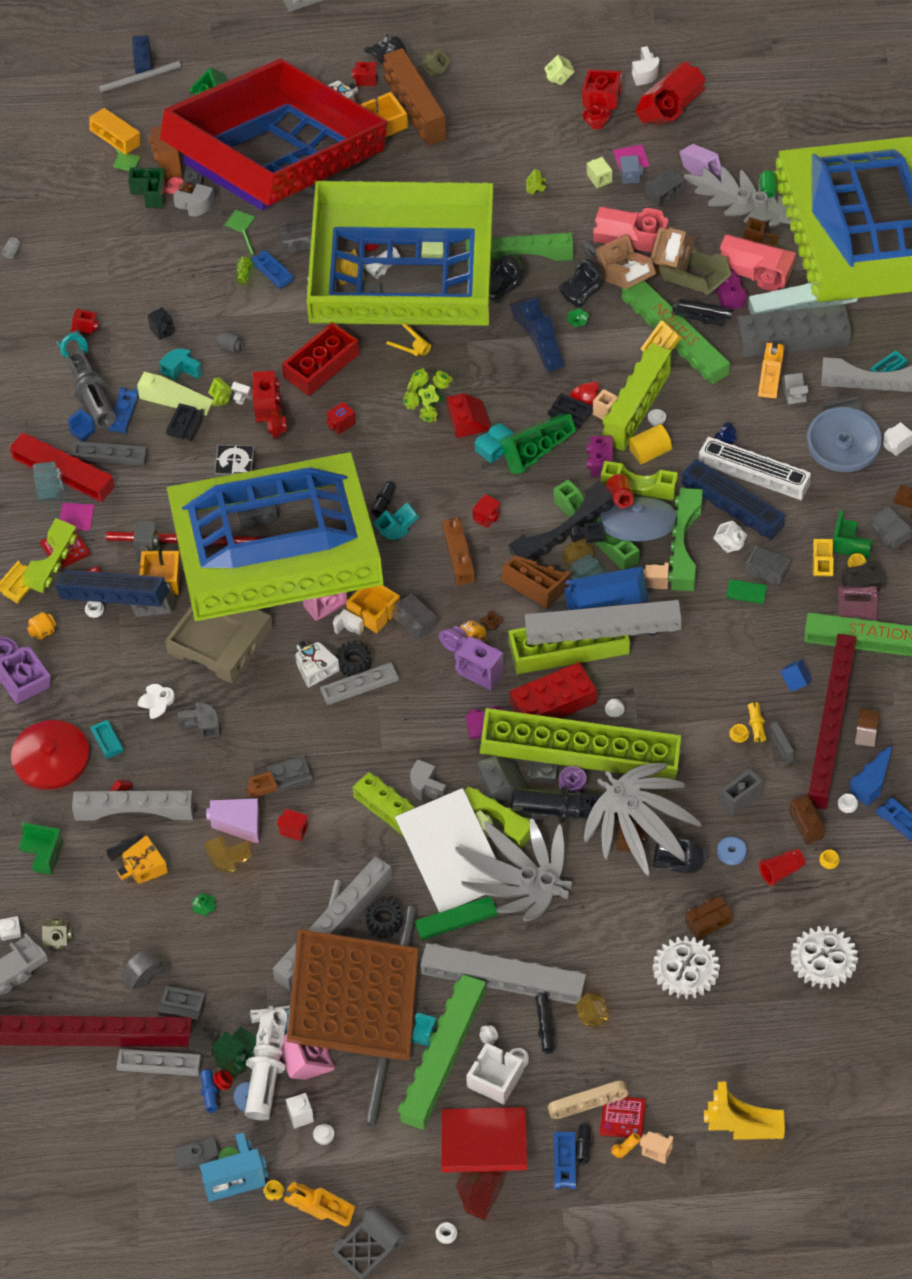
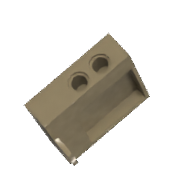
(220, 642)

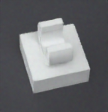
(241, 392)

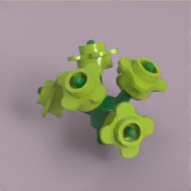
(428, 395)

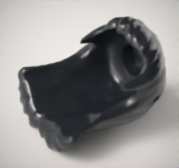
(385, 46)
(506, 276)
(585, 281)
(694, 857)

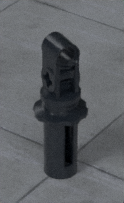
(554, 803)

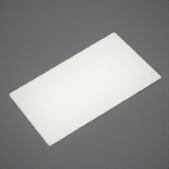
(432, 836)

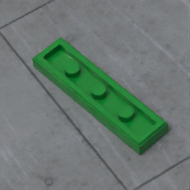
(455, 918)

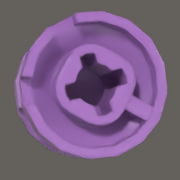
(573, 778)

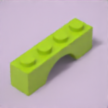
(660, 485)
(40, 573)
(515, 826)

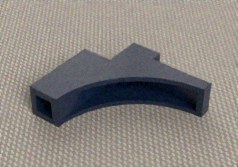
(540, 329)

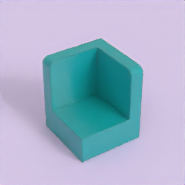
(423, 1029)

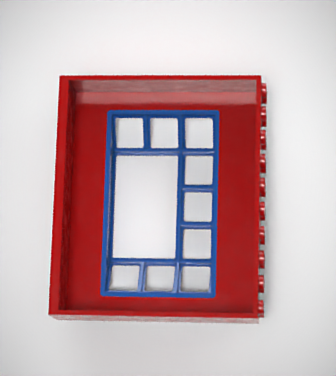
(254, 103)

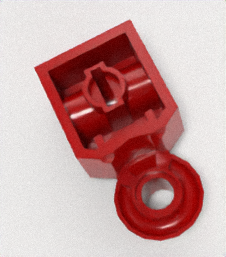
(599, 95)
(267, 402)

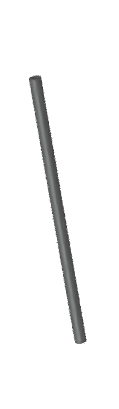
(382, 1061)

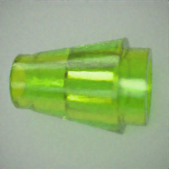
(243, 269)

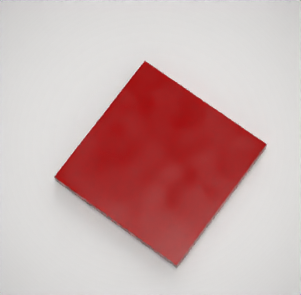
(483, 1139)

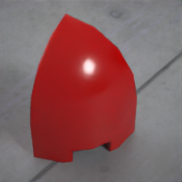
(586, 392)

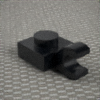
(590, 532)

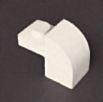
(646, 69)

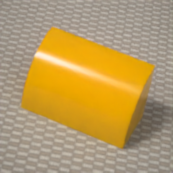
(650, 444)

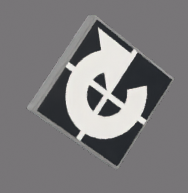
(233, 459)

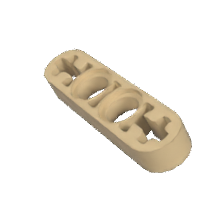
(588, 1100)

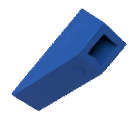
(869, 783)

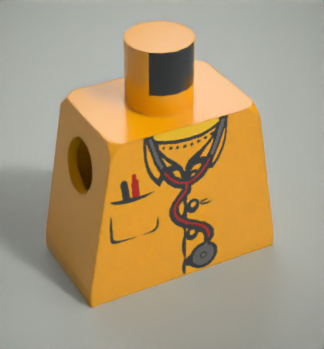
(142, 862)

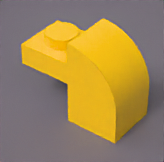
(822, 557)

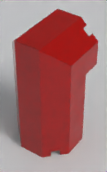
(671, 95)

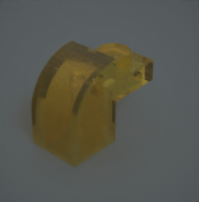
(224, 858)

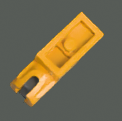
(771, 371)
(319, 1203)

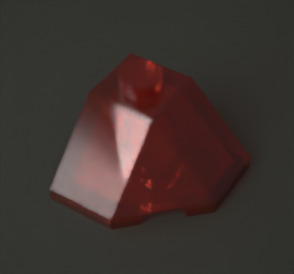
(479, 1191)

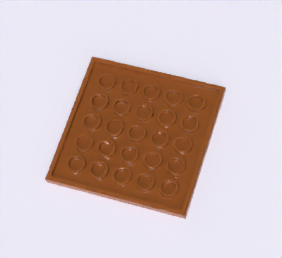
(352, 995)

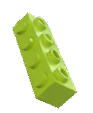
(381, 799)

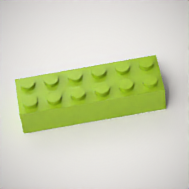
(637, 396)
(551, 655)

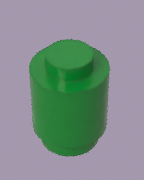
(768, 183)

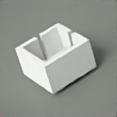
(495, 1078)

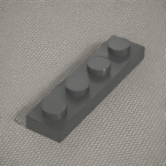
(109, 453)

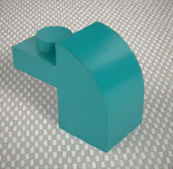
(180, 361)
(396, 525)

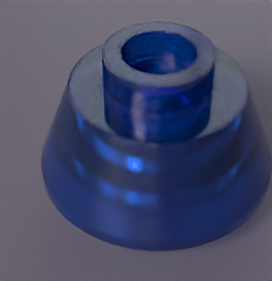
(726, 433)

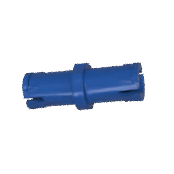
(209, 1091)

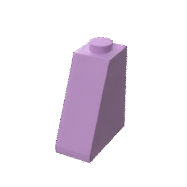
(697, 158)
(235, 817)

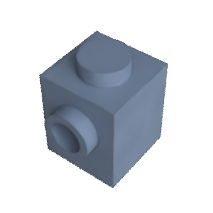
(630, 169)

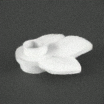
(155, 699)

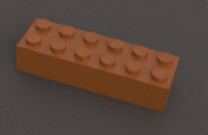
(414, 97)

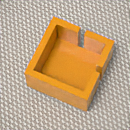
(389, 110)
(171, 569)
(373, 606)

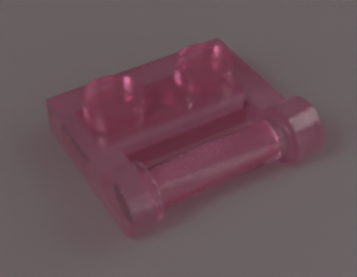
(858, 609)

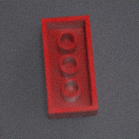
(320, 359)
(555, 693)

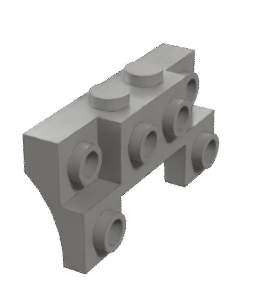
(18, 964)

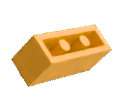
(114, 131)

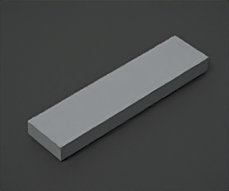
(359, 683)
(159, 1062)

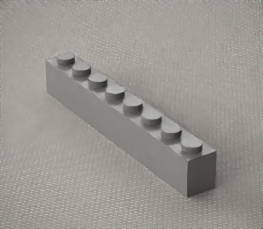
(602, 622)
(341, 912)
(503, 973)

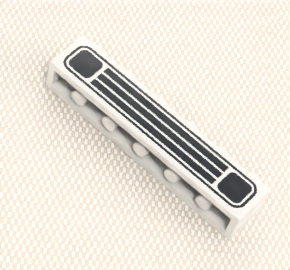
(755, 468)

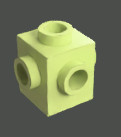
(559, 70)

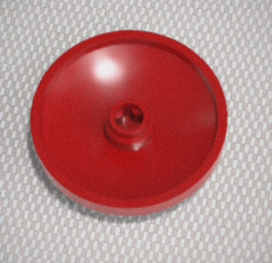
(50, 754)

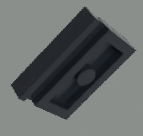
(567, 405)
(185, 422)

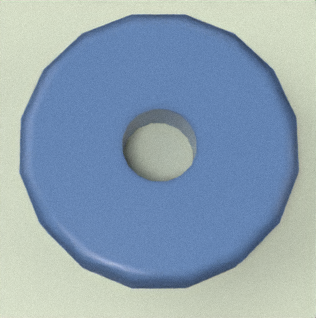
(731, 857)

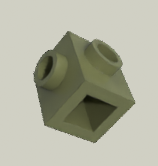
(435, 62)
(56, 933)

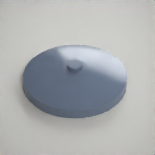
(844, 439)
(641, 521)

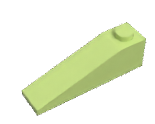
(168, 393)

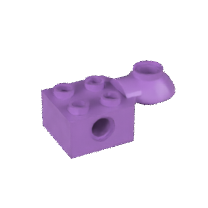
(474, 657)
(21, 671)

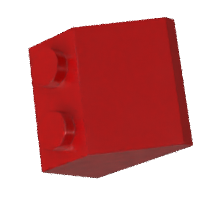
(467, 415)

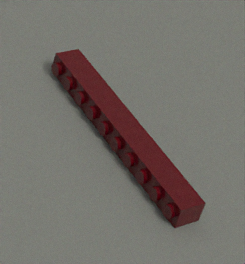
(832, 720)
(95, 1031)

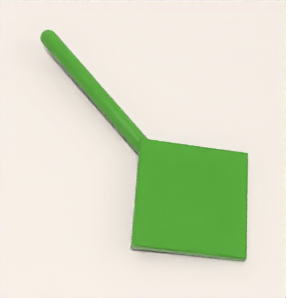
(126, 161)
(240, 222)

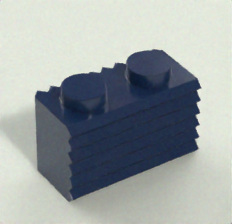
(141, 53)

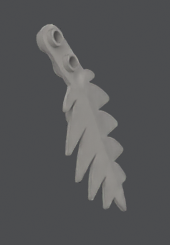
(743, 200)

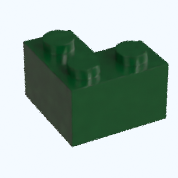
(150, 183)
(234, 1050)

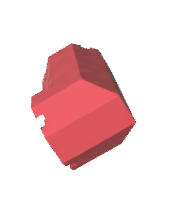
(640, 227)
(758, 261)

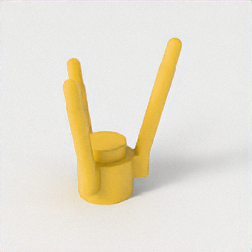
(420, 345)

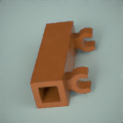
(458, 551)

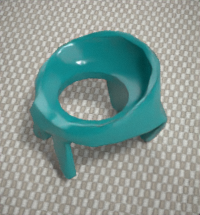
(81, 342)

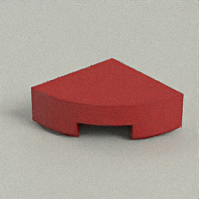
(121, 785)

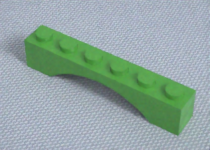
(553, 246)
(620, 551)
(684, 569)

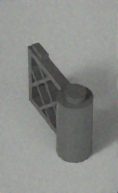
(378, 1228)

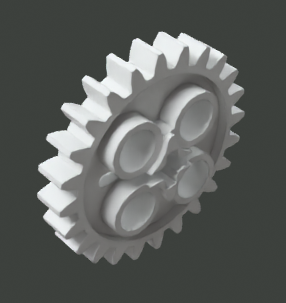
(824, 957)
(703, 975)

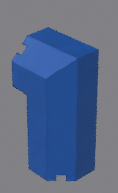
(607, 589)

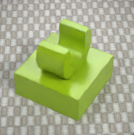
(535, 182)

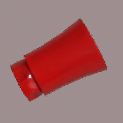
(620, 488)
(781, 866)

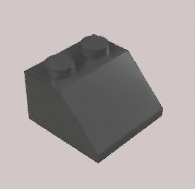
(499, 777)

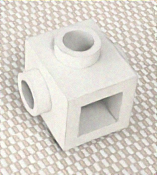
(730, 536)

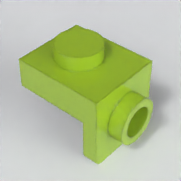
(220, 392)

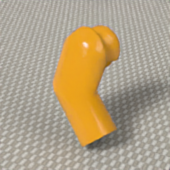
(621, 1150)

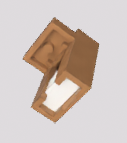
(672, 248)
(622, 264)

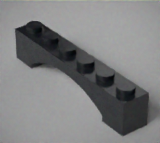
(596, 501)

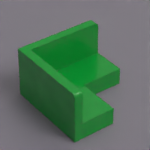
(845, 541)
(43, 842)

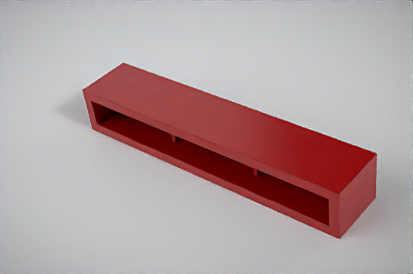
(74, 472)

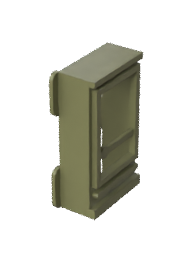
(716, 264)

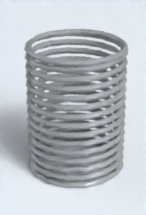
(8, 245)

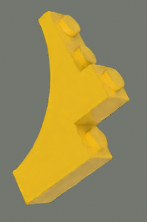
(741, 1118)

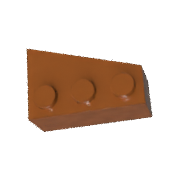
(164, 154)
(535, 581)

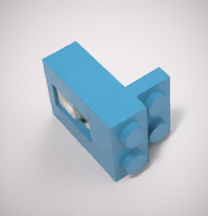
(234, 1173)

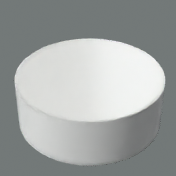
(521, 1053)

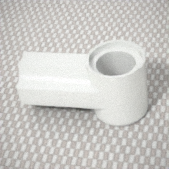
(378, 269)

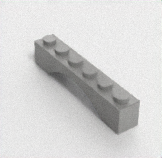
(841, 374)
(97, 804)

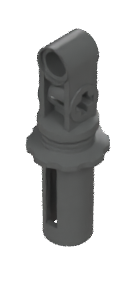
(90, 388)

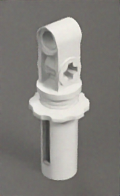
(265, 1064)

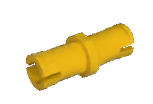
(756, 722)

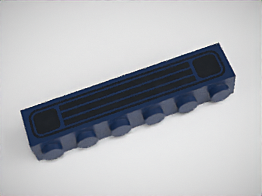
(733, 499)
(112, 588)

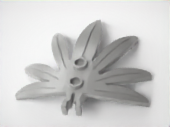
(628, 801)
(534, 882)

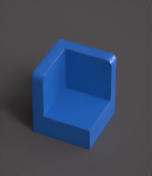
(81, 425)
(796, 675)

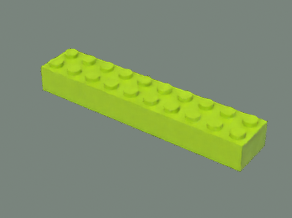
(577, 743)

